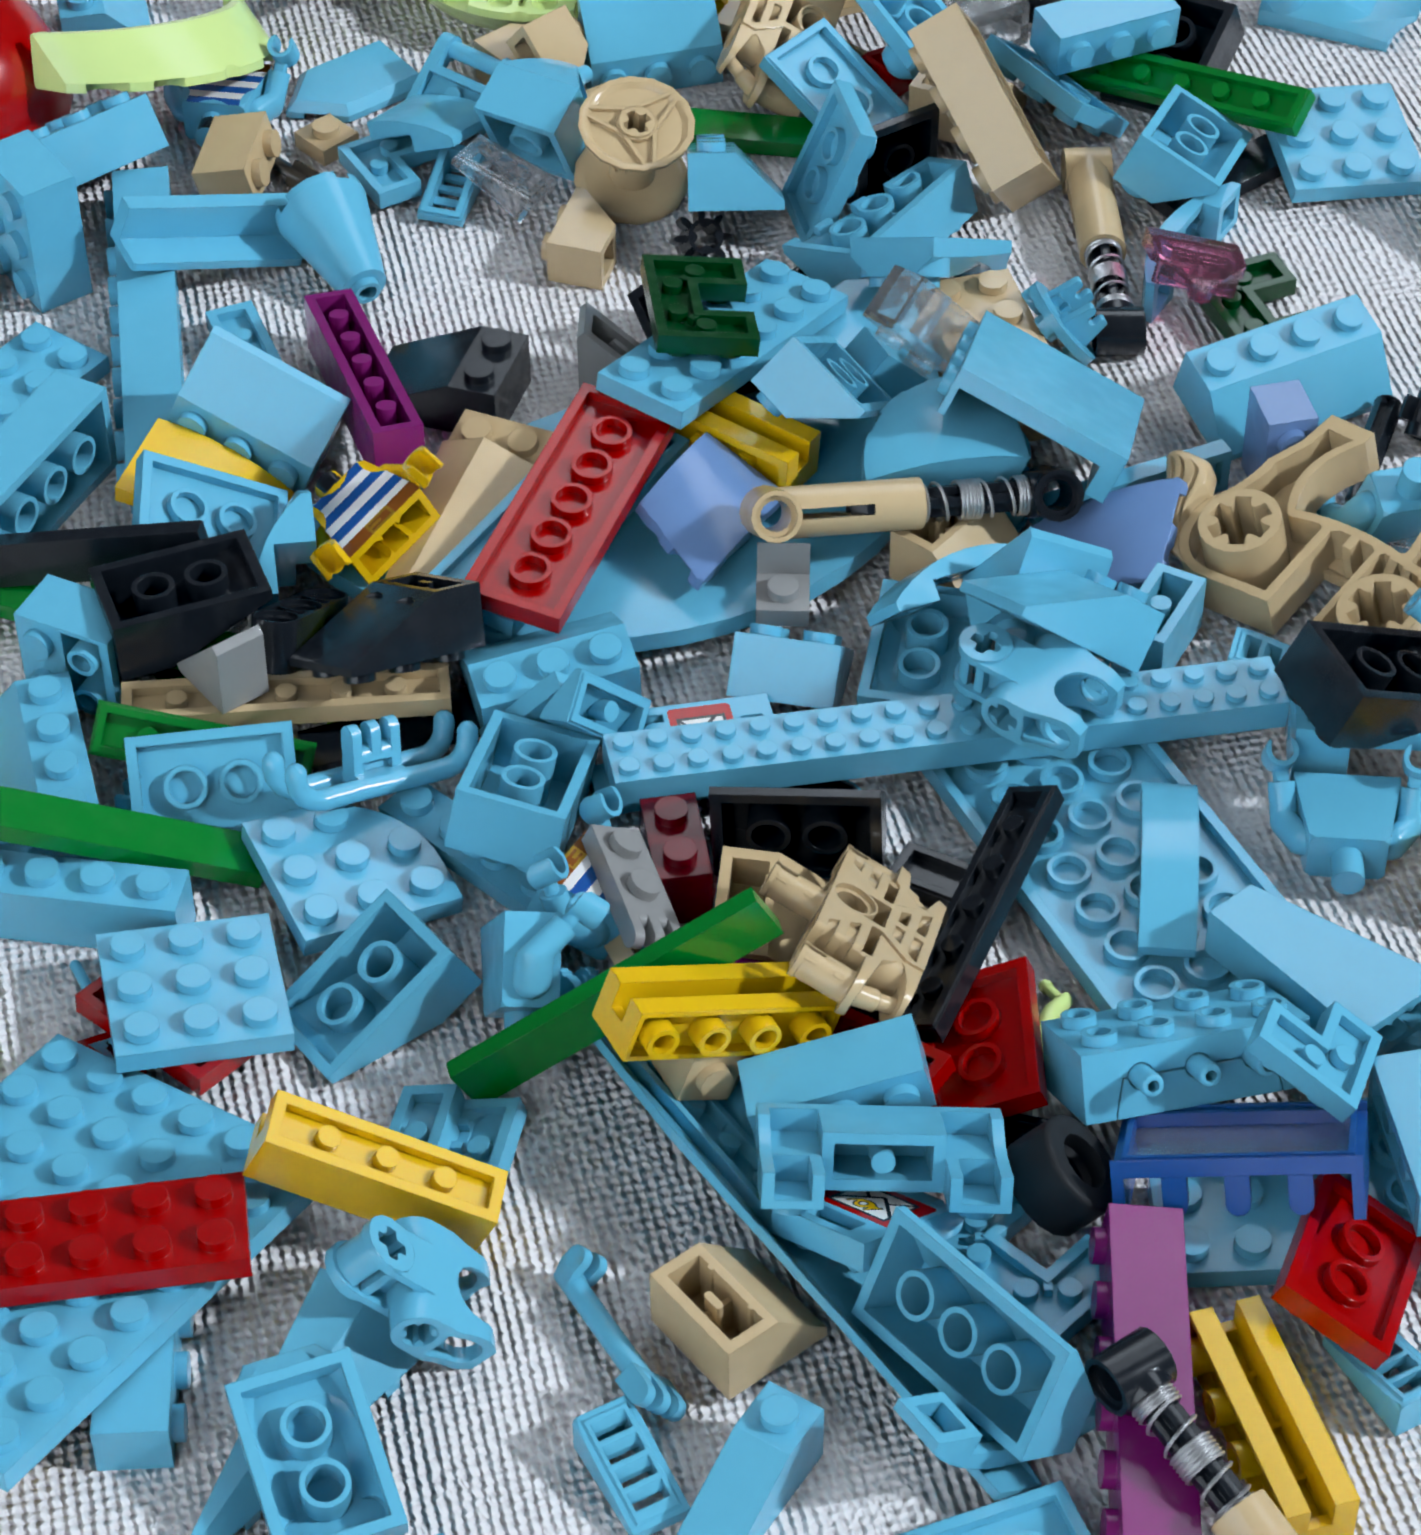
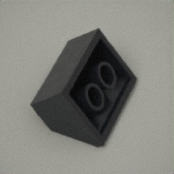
(799, 823)

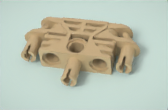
(760, 29)
(862, 933)

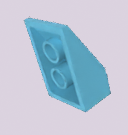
(1077, 608)
(375, 989)

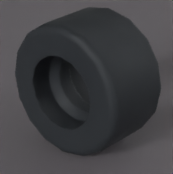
(1061, 1175)

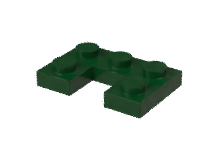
(1263, 281)
(675, 308)

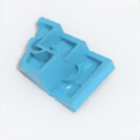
(289, 543)

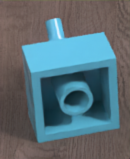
(535, 111)

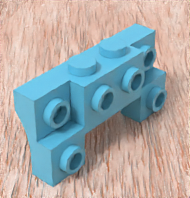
(882, 1149)

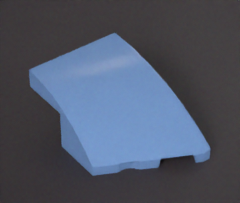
(699, 504)
(1131, 523)

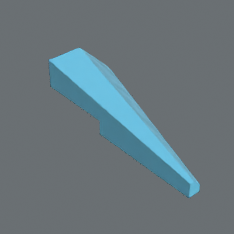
(332, 1324)

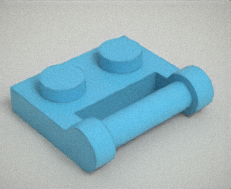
(437, 79)

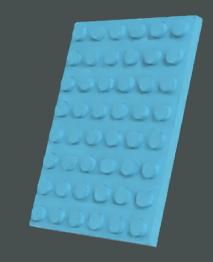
(82, 1128)

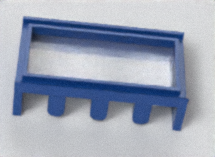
(1243, 1143)

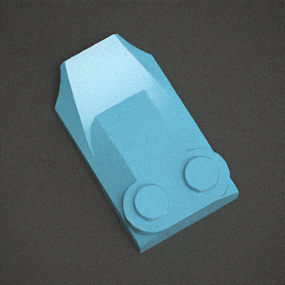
(892, 22)
(1351, 22)
(927, 256)
(915, 652)
(314, 1446)

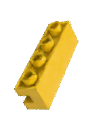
(773, 445)
(709, 1010)
(372, 1169)
(1270, 1419)

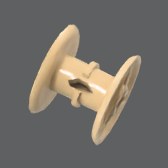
(635, 148)

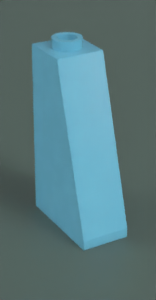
(1315, 962)

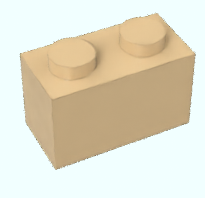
(237, 155)

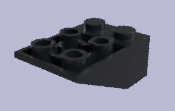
(396, 628)

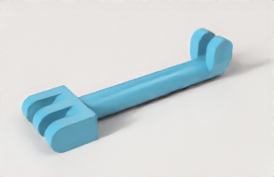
(576, 1275)

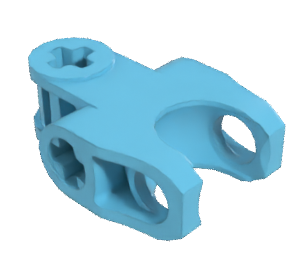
(1033, 686)
(413, 1278)

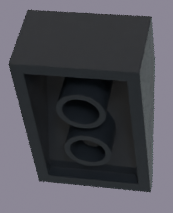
(1205, 36)
(464, 370)
(177, 600)
(1355, 682)

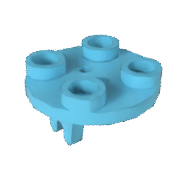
(1066, 317)

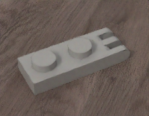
(630, 884)

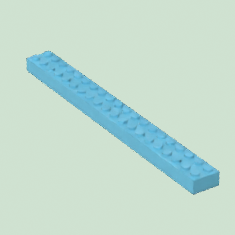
(929, 733)

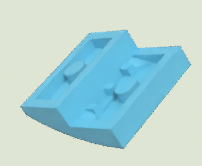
(430, 120)
(472, 1127)

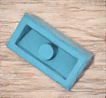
(595, 706)

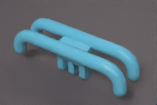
(374, 764)

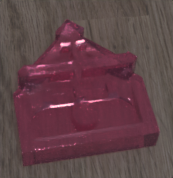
(1194, 263)

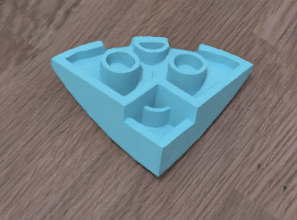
(961, 444)

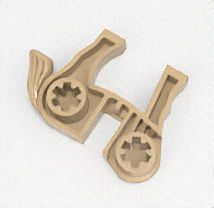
(1271, 549)

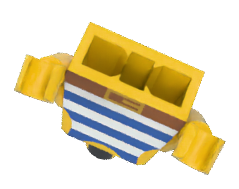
(372, 514)

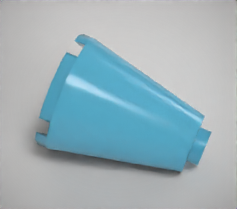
(335, 233)

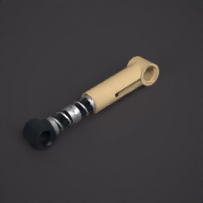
(1102, 248)
(906, 503)
(1138, 1380)

